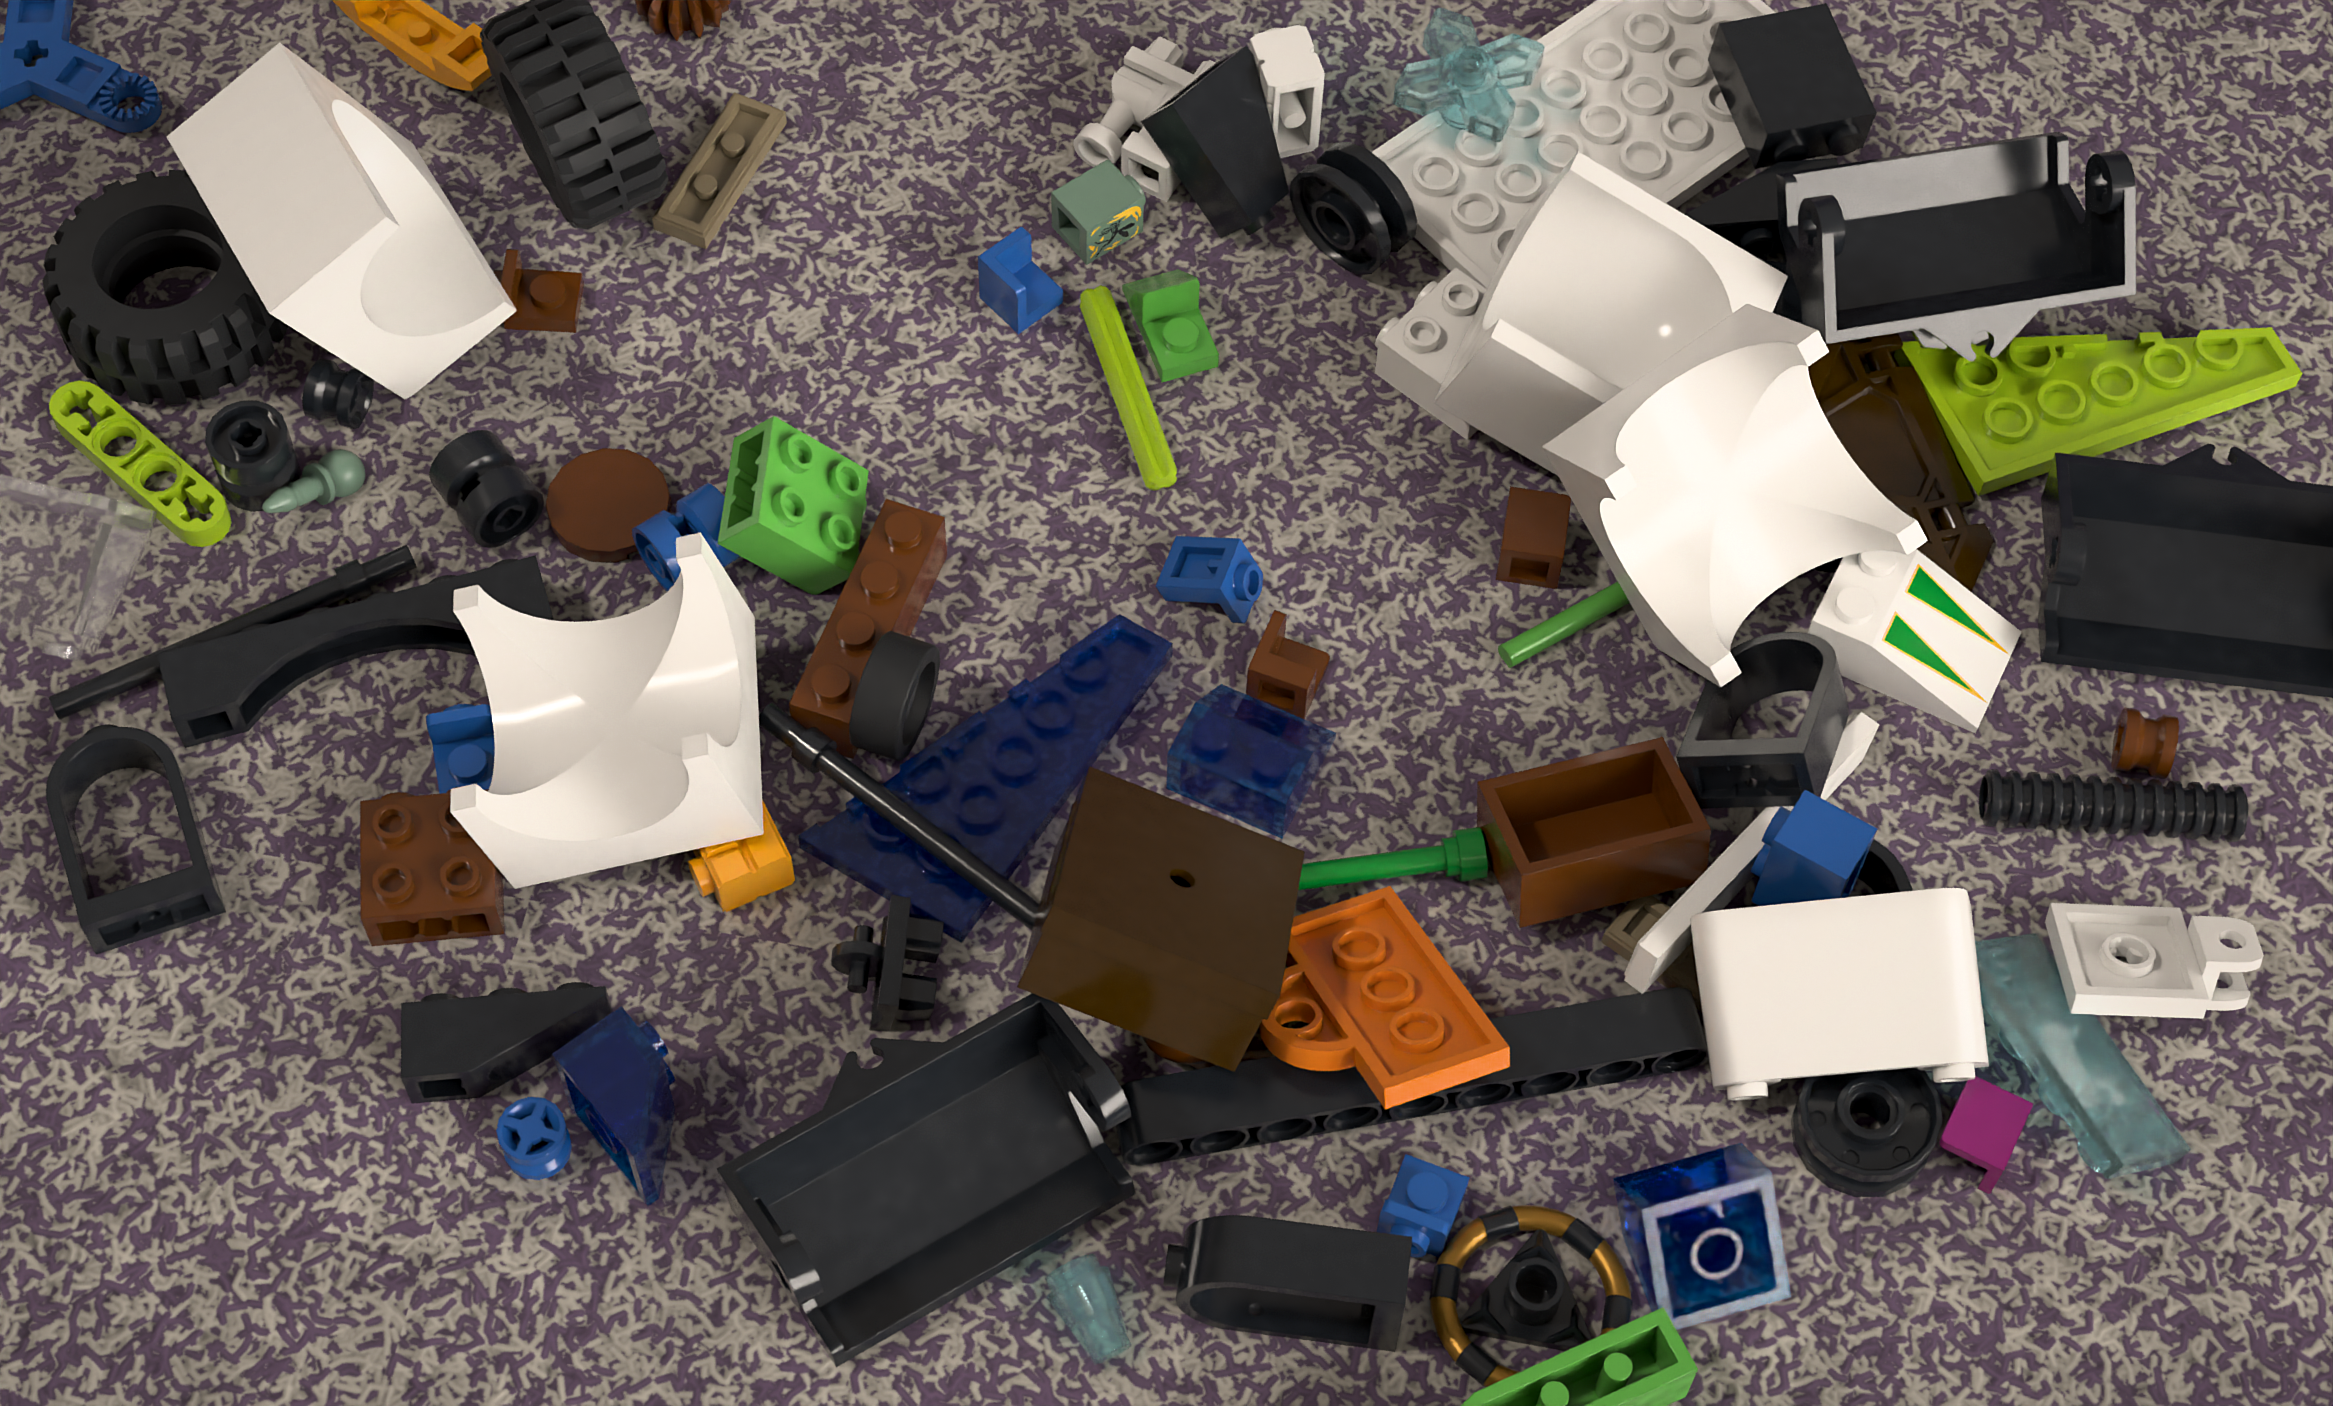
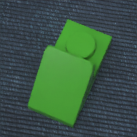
(1172, 323)

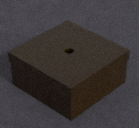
(1164, 920)

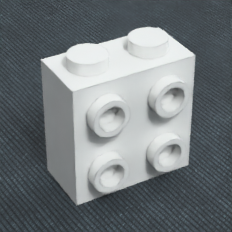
(1423, 343)

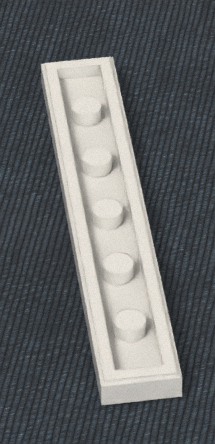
(1732, 870)

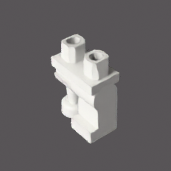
(1137, 91)

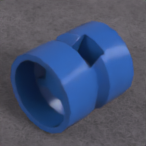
(694, 514)

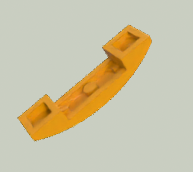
(423, 39)

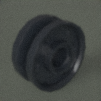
(1353, 208)
(1863, 1159)

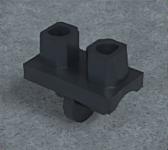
(901, 938)

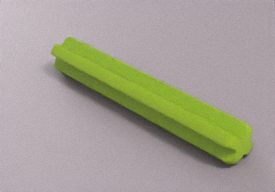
(1128, 388)

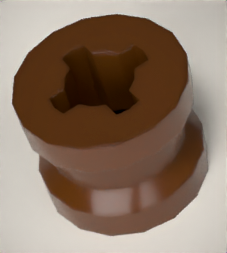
(2145, 743)

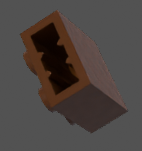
(424, 873)

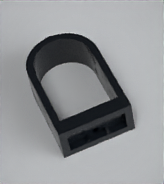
(1722, 768)
(150, 905)
(1292, 1279)

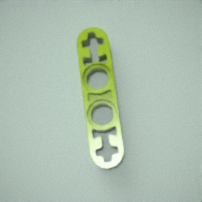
(144, 460)

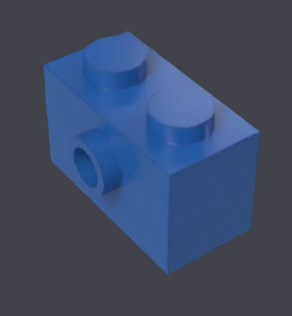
(1810, 853)

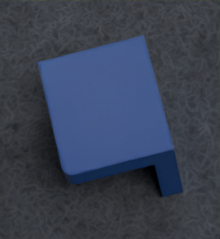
(1015, 284)

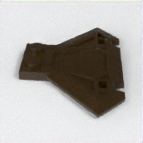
(1901, 447)

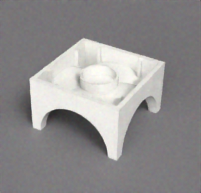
(1721, 485)
(617, 729)

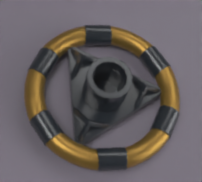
(1530, 1295)

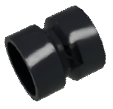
(251, 453)
(486, 488)

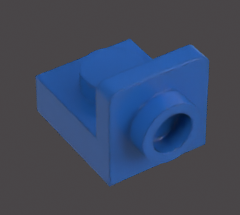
(1212, 573)
(462, 746)
(1423, 1205)

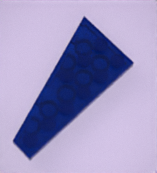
(997, 776)

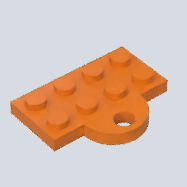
(1379, 1003)

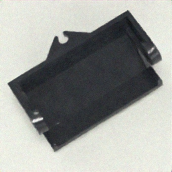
(1957, 241)
(2189, 571)
(933, 1172)

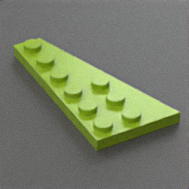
(2088, 393)

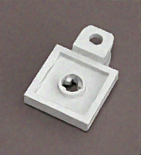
(2168, 966)

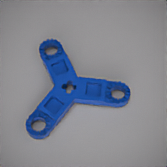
(68, 72)

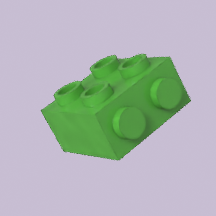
(793, 506)

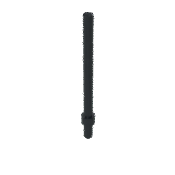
(350, 582)
(818, 753)

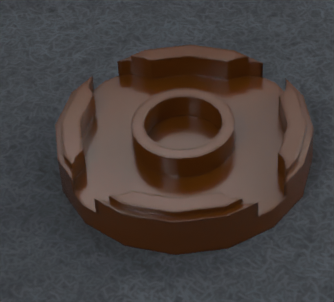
(600, 501)

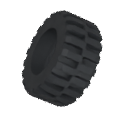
(575, 109)
(160, 350)

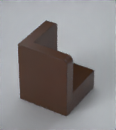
(1533, 537)
(1285, 670)

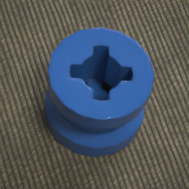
(527, 1124)

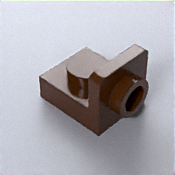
(542, 297)

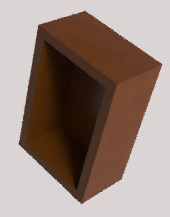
(1592, 831)

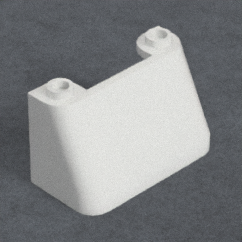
(1840, 989)

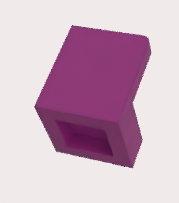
(1985, 1128)

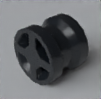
(337, 394)

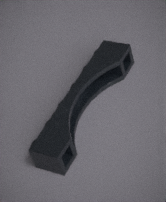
(233, 680)

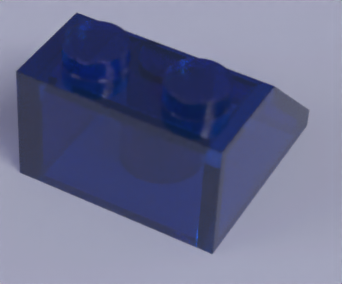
(1246, 758)
(623, 1096)
(1704, 1235)

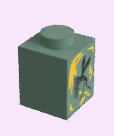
(1098, 211)

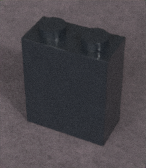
(1791, 86)

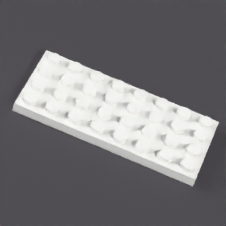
(1614, 84)

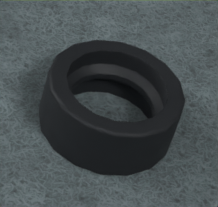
(894, 695)

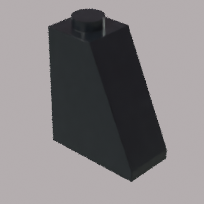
(1223, 145)

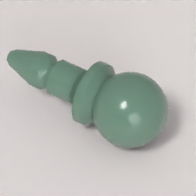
(335, 475)

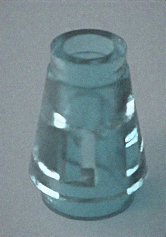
(1089, 1306)

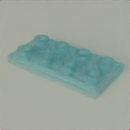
(2073, 1061)

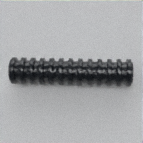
(2113, 805)

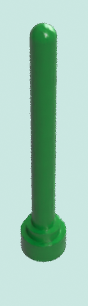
(1457, 855)

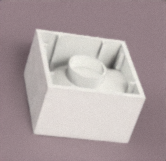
(340, 223)
(1590, 303)

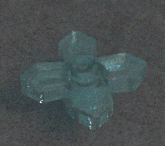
(1468, 79)

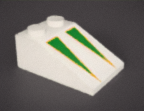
(1915, 634)

